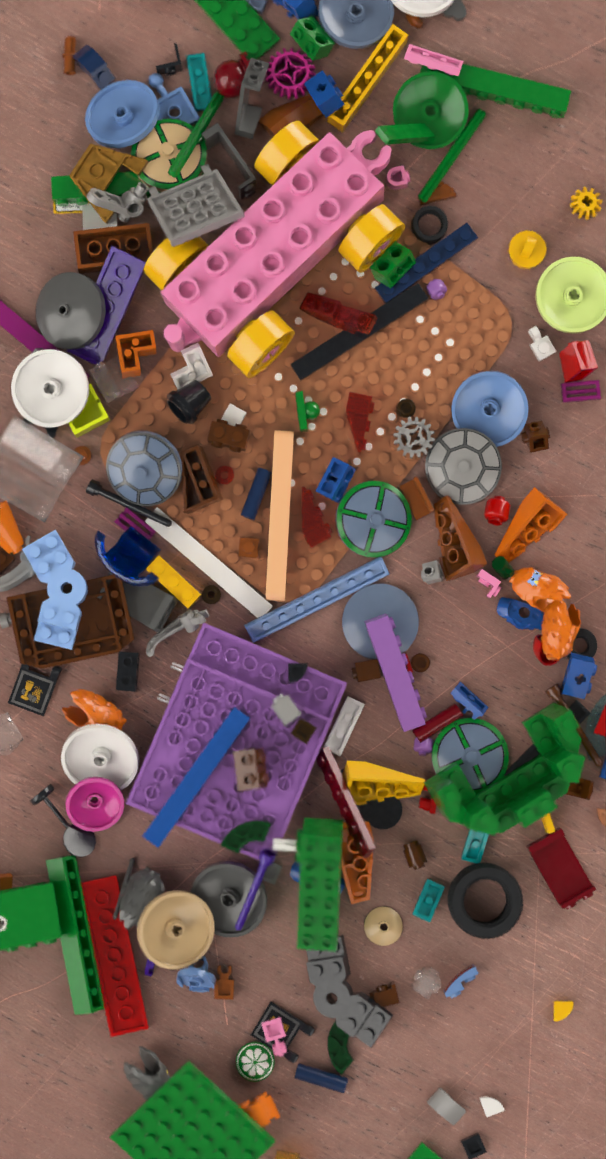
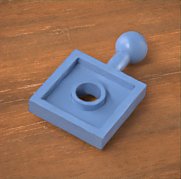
(174, 99)

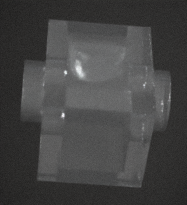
(426, 982)

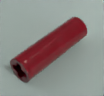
(438, 722)

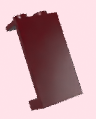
(561, 869)

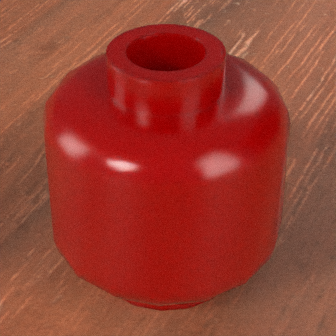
(497, 510)

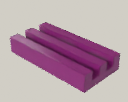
(583, 398)
(123, 516)

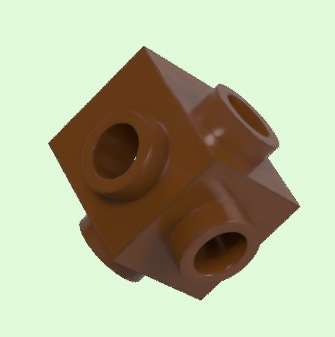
(536, 436)

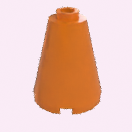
(9, 532)

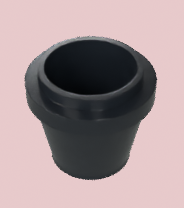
(188, 401)

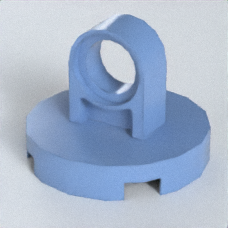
(196, 978)

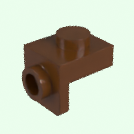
(582, 789)

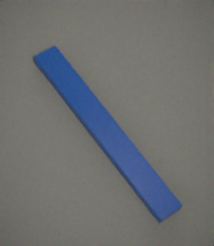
(196, 777)

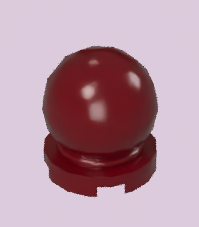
(230, 75)

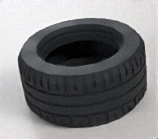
(505, 920)

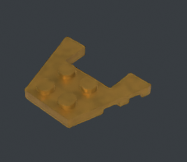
(98, 169)

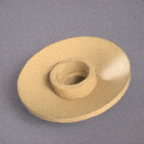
(376, 918)

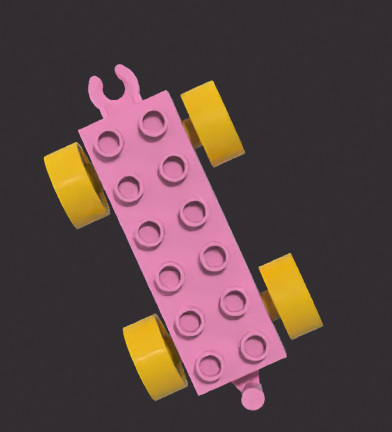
(314, 203)

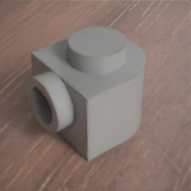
(432, 572)

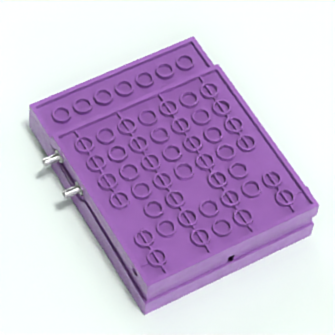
(215, 679)

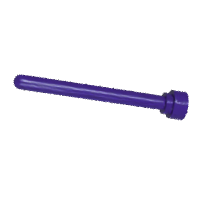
(266, 858)

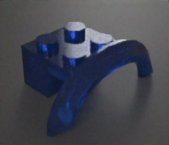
(128, 557)

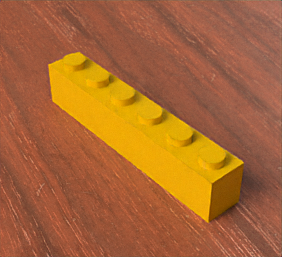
(368, 77)

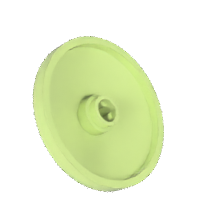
(572, 295)

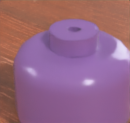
(436, 289)
(424, 747)

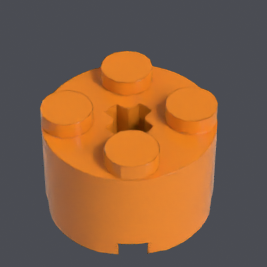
(261, 1109)

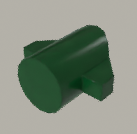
(502, 567)

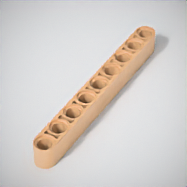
(279, 515)

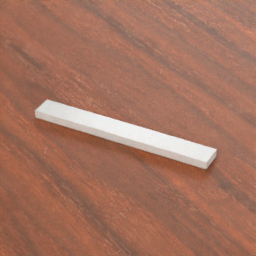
(211, 566)

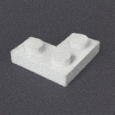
(196, 368)

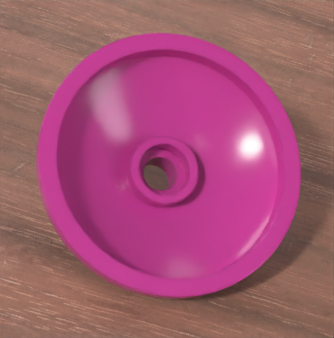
(94, 814)

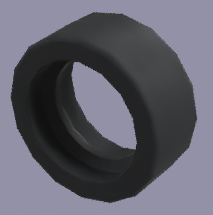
(429, 210)

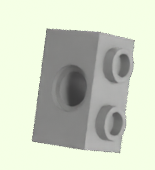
(285, 709)

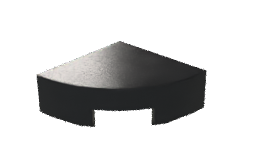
(296, 671)

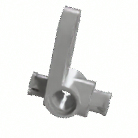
(127, 205)

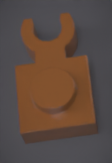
(224, 986)

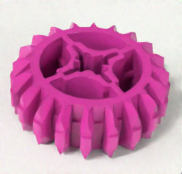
(283, 74)

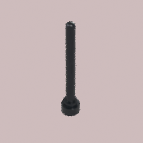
(95, 488)

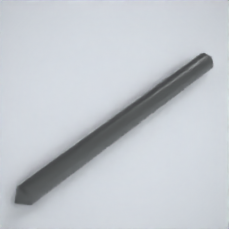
(128, 873)

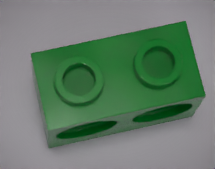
(312, 38)
(392, 264)

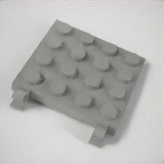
(194, 207)

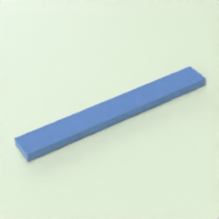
(317, 599)

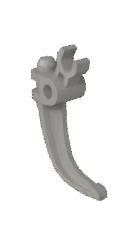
(19, 573)
(189, 620)

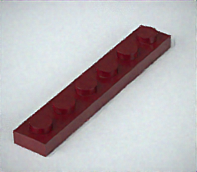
(345, 802)

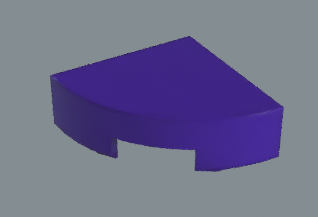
(149, 968)

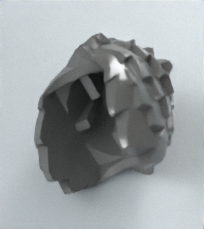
(137, 894)
(154, 1076)

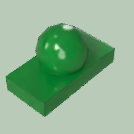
(309, 411)

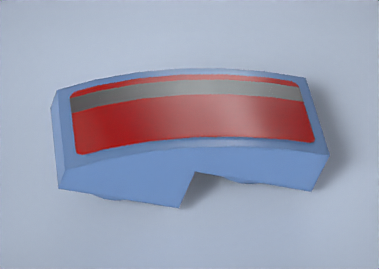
(455, 986)

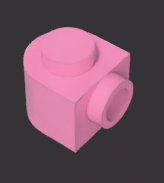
(397, 178)

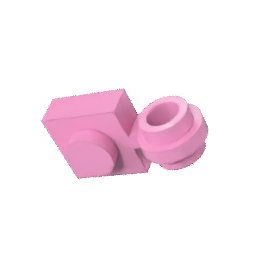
(273, 1031)

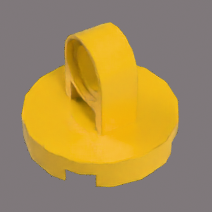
(527, 249)

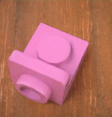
(486, 580)

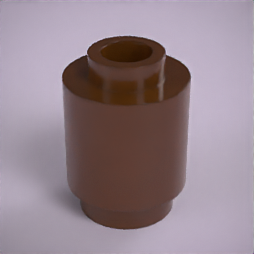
(414, 855)

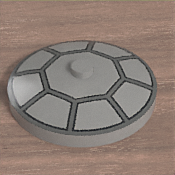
(463, 466)

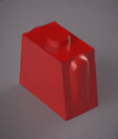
(577, 361)

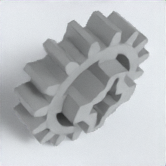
(405, 432)

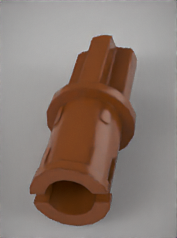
(70, 50)

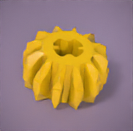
(581, 207)

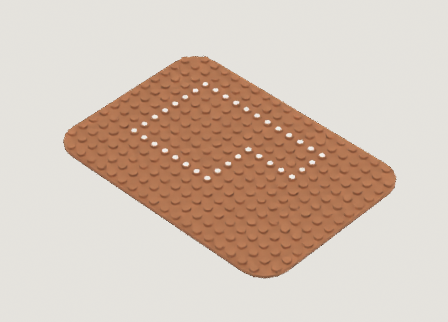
(413, 358)

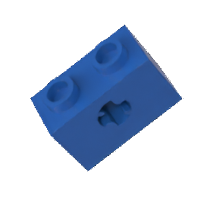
(324, 93)
(578, 665)

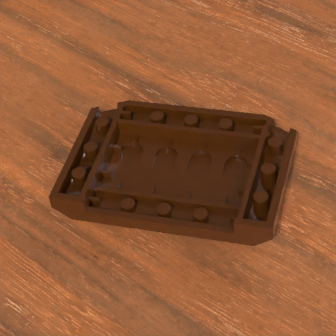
(102, 628)

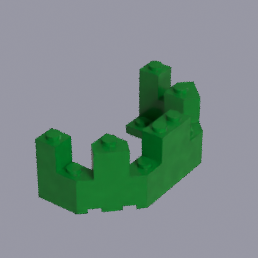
(525, 792)

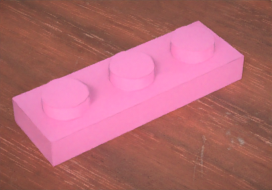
(433, 60)

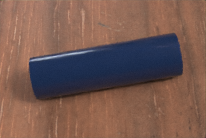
(256, 493)
(321, 1078)

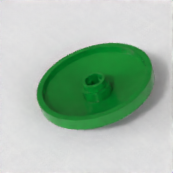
(435, 101)

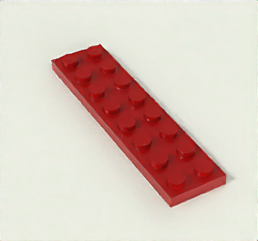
(114, 958)

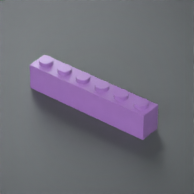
(395, 673)

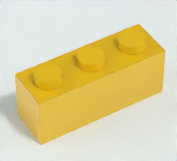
(174, 582)

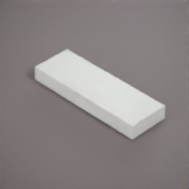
(344, 725)

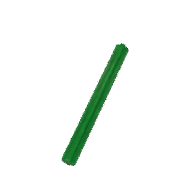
(195, 135)
(452, 155)

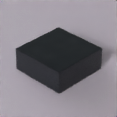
(473, 1146)

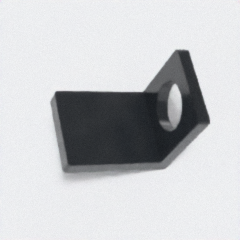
(170, 68)

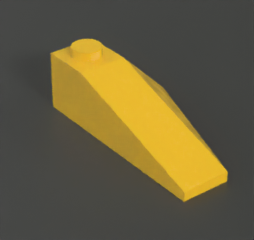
(375, 782)

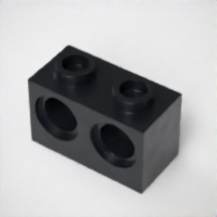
(127, 671)

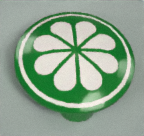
(255, 1061)

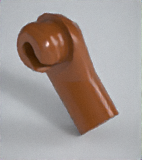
(414, 21)

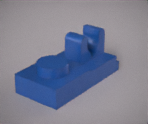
(469, 699)

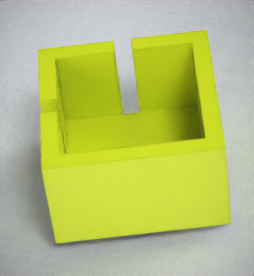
(91, 416)

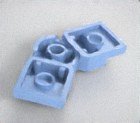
(59, 613)

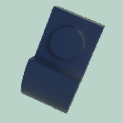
(94, 66)

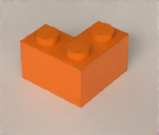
(130, 348)

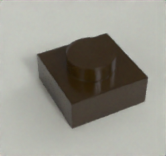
(303, 730)

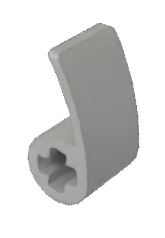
(446, 1106)

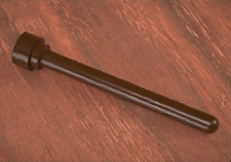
(555, 693)

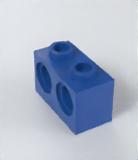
(335, 480)

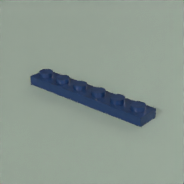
(430, 261)

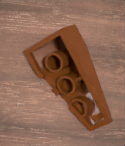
(301, 109)

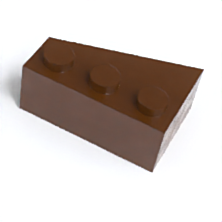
(198, 480)

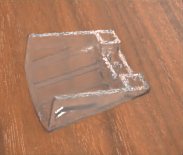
(34, 468)

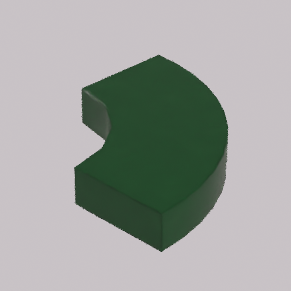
(245, 833)
(338, 1048)

